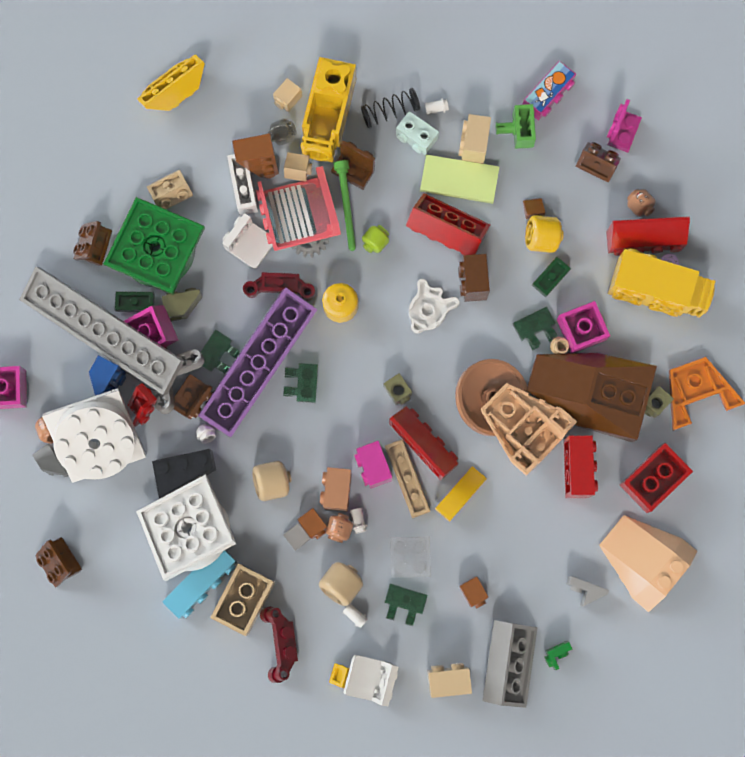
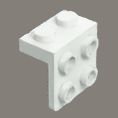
(247, 242)
(371, 680)

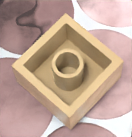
(474, 138)
(449, 680)

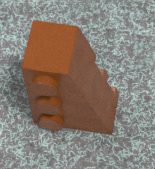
(256, 155)

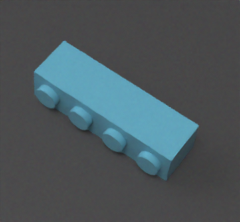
(197, 584)

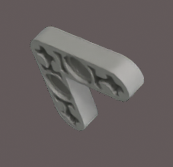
(186, 367)

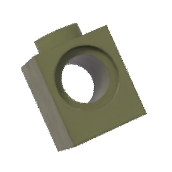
(394, 382)
(663, 398)

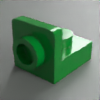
(560, 651)

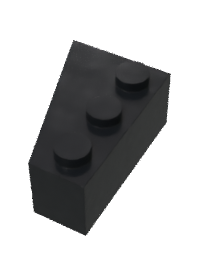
(180, 470)

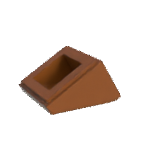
(533, 207)

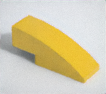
(460, 493)

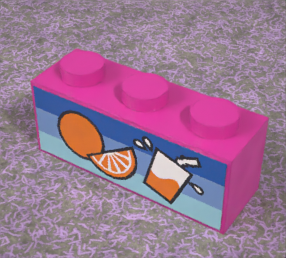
(550, 89)

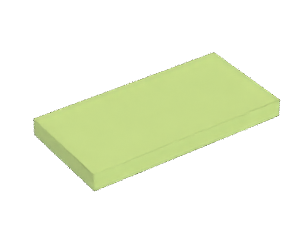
(459, 179)

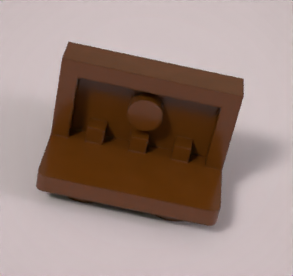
(598, 161)
(92, 243)
(57, 561)

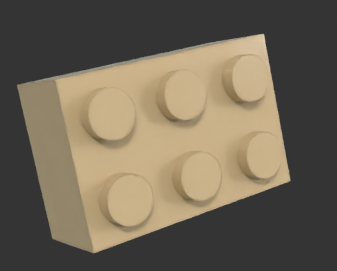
(242, 600)

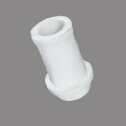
(436, 106)
(358, 520)
(355, 615)

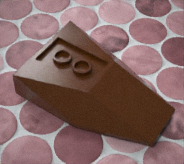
(595, 390)

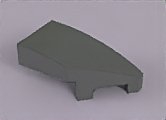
(48, 461)

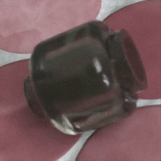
(282, 131)

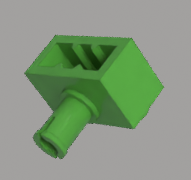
(521, 126)

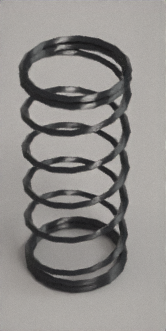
(414, 102)

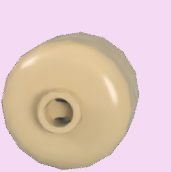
(271, 480)
(341, 583)

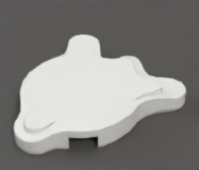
(429, 308)

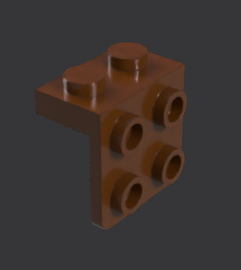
(360, 164)
(191, 396)

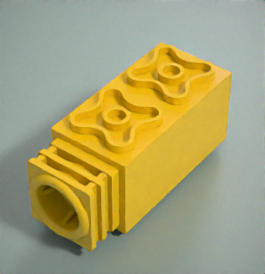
(327, 108)
(660, 285)

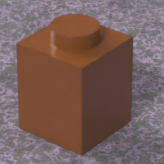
(313, 524)
(474, 592)

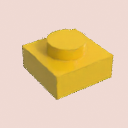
(339, 675)

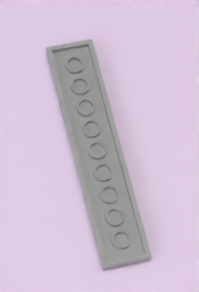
(102, 330)

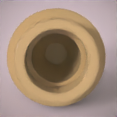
(559, 345)

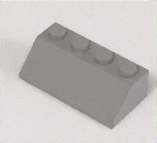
(509, 664)

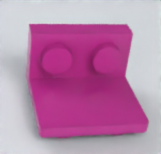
(623, 128)

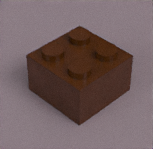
(474, 277)

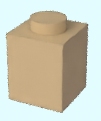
(287, 95)
(297, 167)

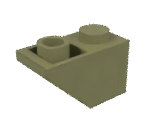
(181, 304)

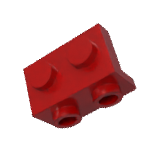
(142, 404)

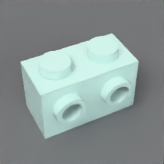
(417, 133)

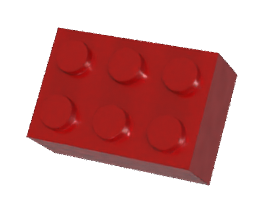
(580, 467)
(656, 478)

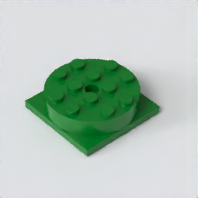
(142, 231)

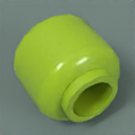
(375, 239)

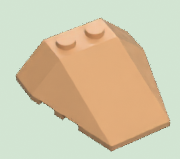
(525, 426)
(646, 559)

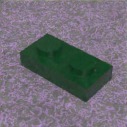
(551, 276)
(133, 301)

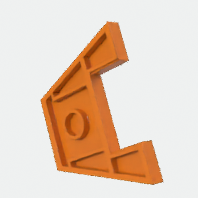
(696, 382)

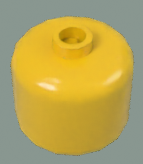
(543, 234)
(340, 302)

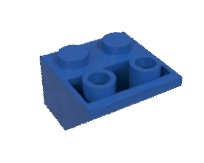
(106, 375)

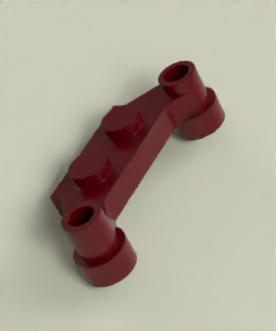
(276, 283)
(284, 643)

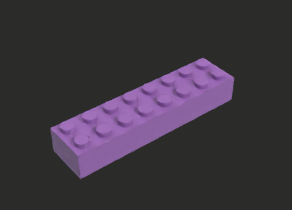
(257, 362)

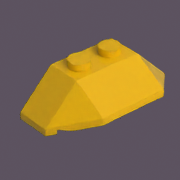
(173, 85)

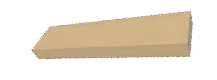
(407, 478)

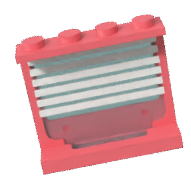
(298, 212)

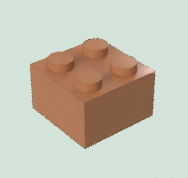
(337, 489)

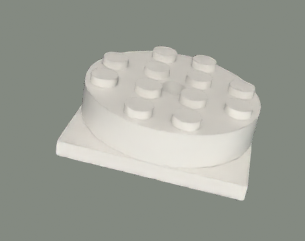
(98, 418)
(170, 519)

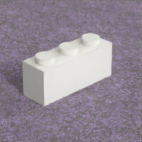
(242, 187)

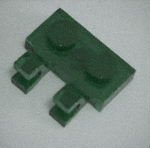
(533, 324)
(214, 350)
(306, 383)
(405, 599)

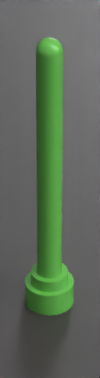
(342, 168)

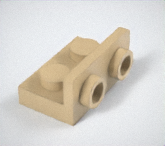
(170, 190)

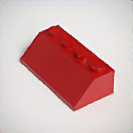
(447, 225)
(648, 235)
(423, 443)

